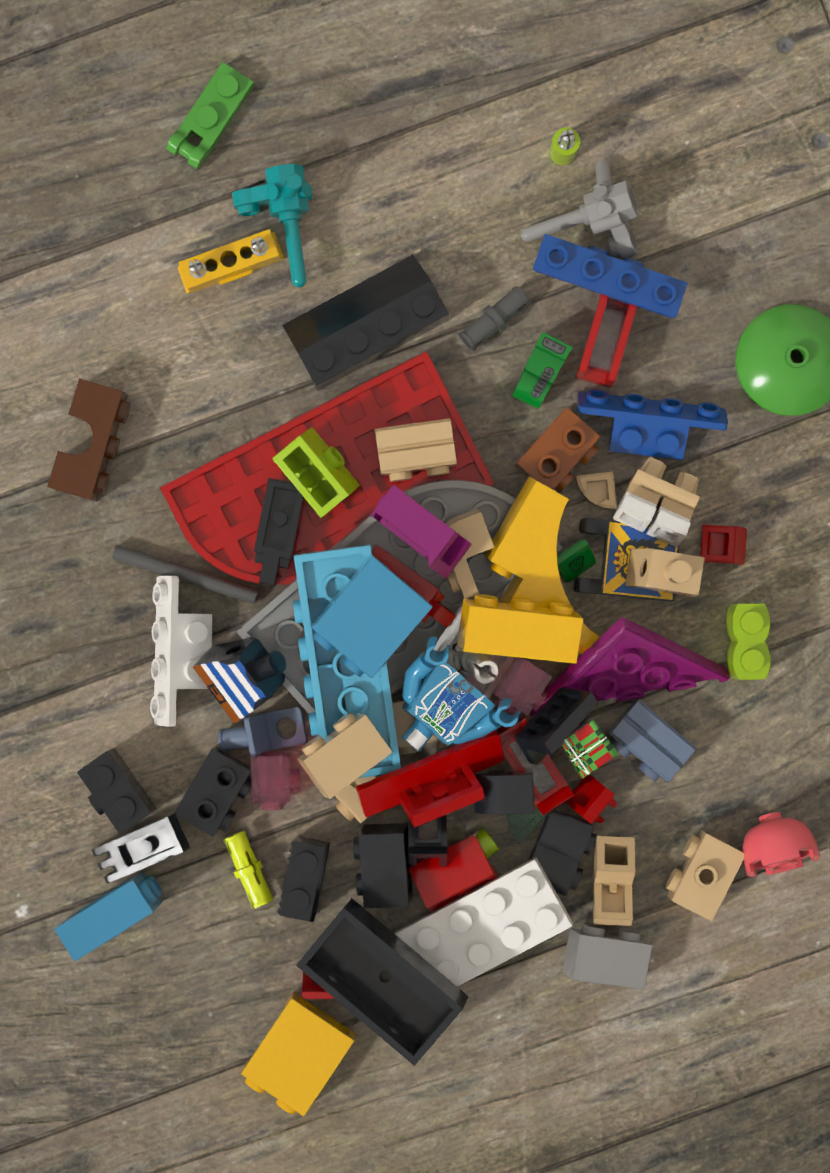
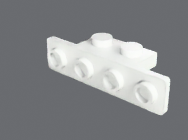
(178, 646)

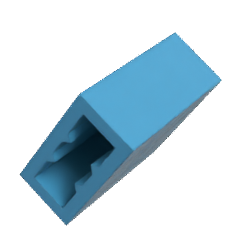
(370, 617)

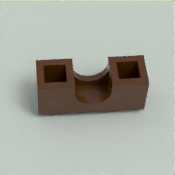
(85, 472)

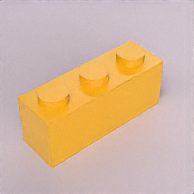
(520, 629)

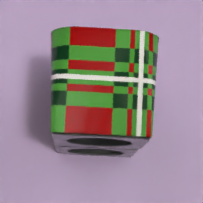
(588, 748)

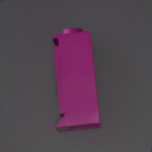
(421, 530)

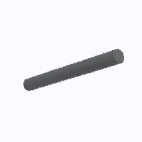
(185, 574)

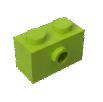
(316, 471)

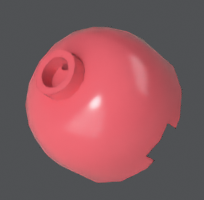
(778, 845)

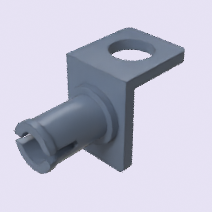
(262, 733)

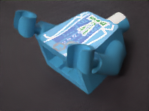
(447, 703)

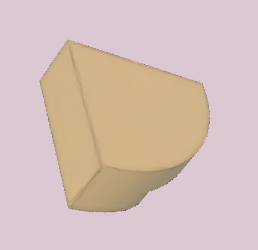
(598, 489)

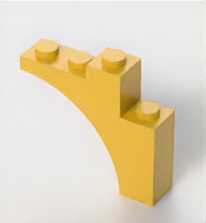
(528, 548)

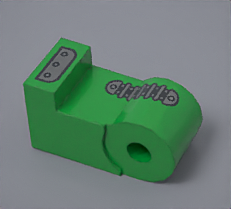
(541, 370)

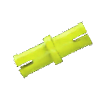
(248, 869)

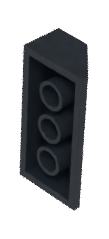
(366, 322)

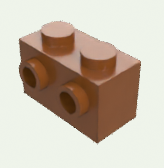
(559, 451)

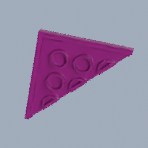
(632, 662)

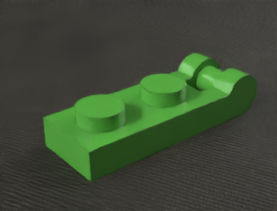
(211, 115)

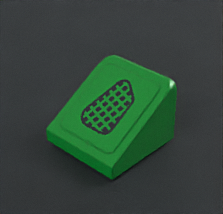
(575, 560)

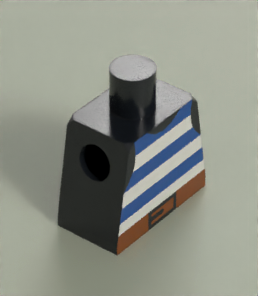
(241, 675)

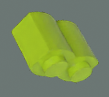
(748, 652)

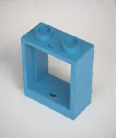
(110, 915)

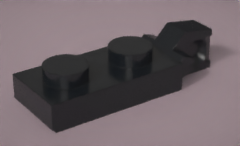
(277, 528)

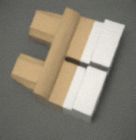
(674, 503)

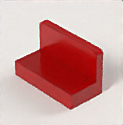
(465, 871)

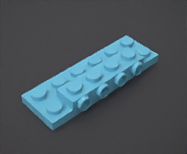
(330, 682)

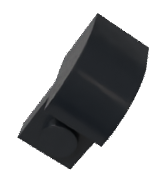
(506, 793)

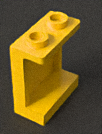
(298, 1055)

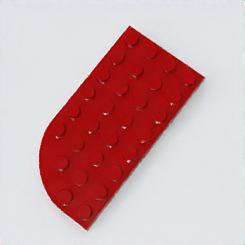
(224, 499)

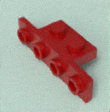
(434, 783)

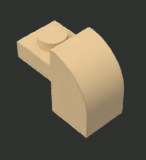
(473, 529)
(613, 880)

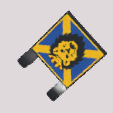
(616, 554)

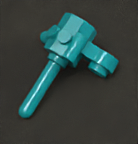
(287, 200)

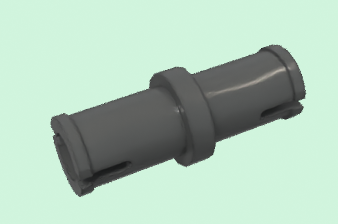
(494, 319)

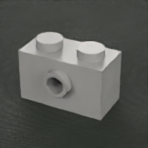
(607, 957)

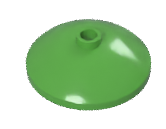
(766, 365)

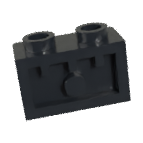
(554, 723)

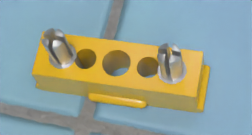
(265, 252)

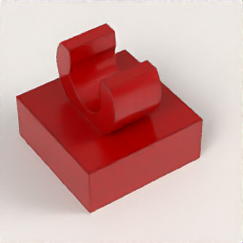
(590, 799)

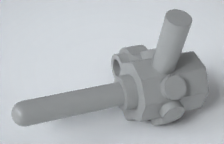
(602, 209)

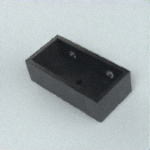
(403, 1011)

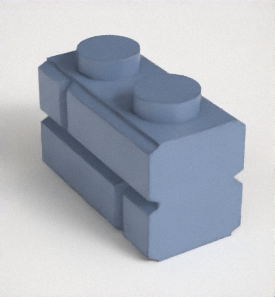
(651, 741)

